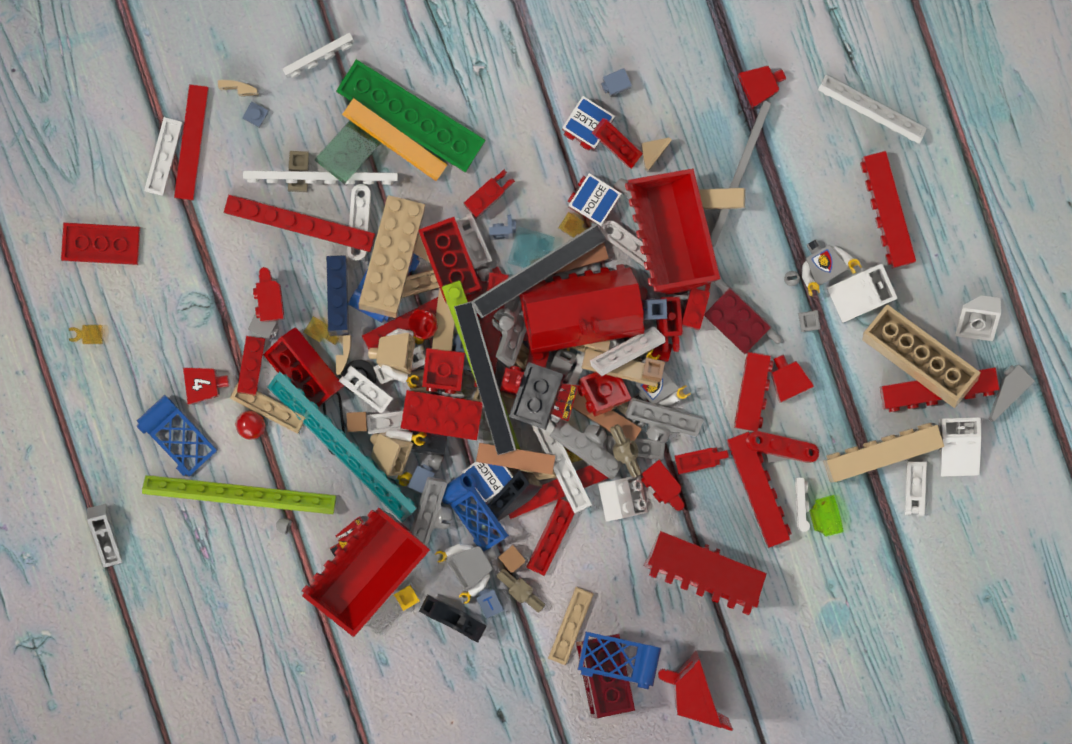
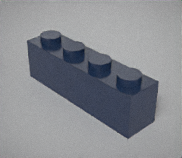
(337, 295)

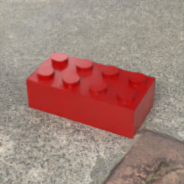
(449, 256)
(441, 415)

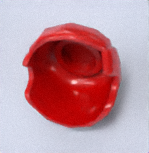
(423, 323)
(250, 425)

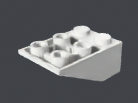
(862, 293)
(961, 446)

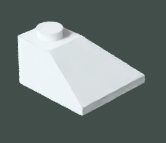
(979, 318)

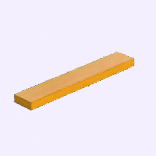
(394, 139)

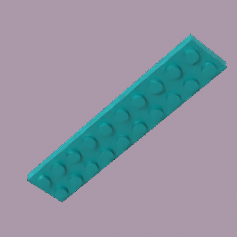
(341, 447)

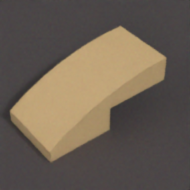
(243, 89)
(342, 360)

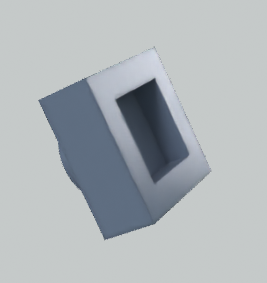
(255, 114)

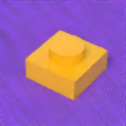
(406, 597)

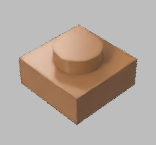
(653, 369)

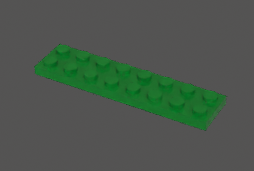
(411, 116)

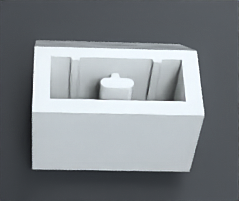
(623, 498)

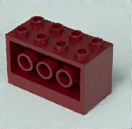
(606, 694)

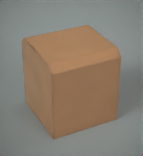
(356, 422)
(512, 558)

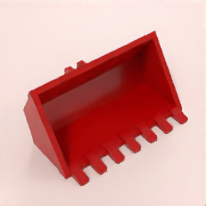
(673, 231)
(582, 309)
(365, 571)
(705, 571)
(693, 694)

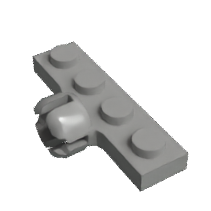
(513, 331)
(663, 420)
(587, 446)
(430, 512)

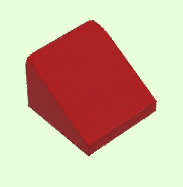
(664, 356)

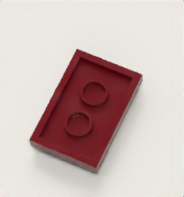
(737, 320)

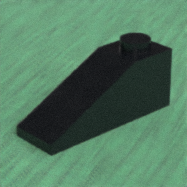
(514, 494)

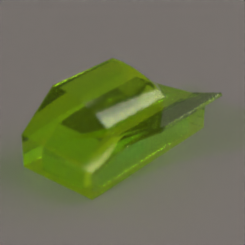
(826, 516)

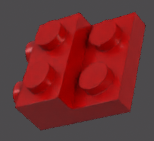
(443, 370)
(602, 392)

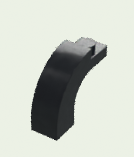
(453, 618)

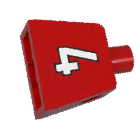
(203, 384)

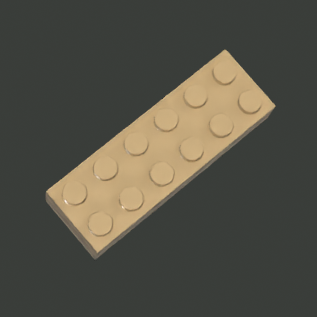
(392, 256)
(921, 356)
(884, 453)

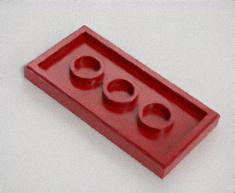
(100, 243)

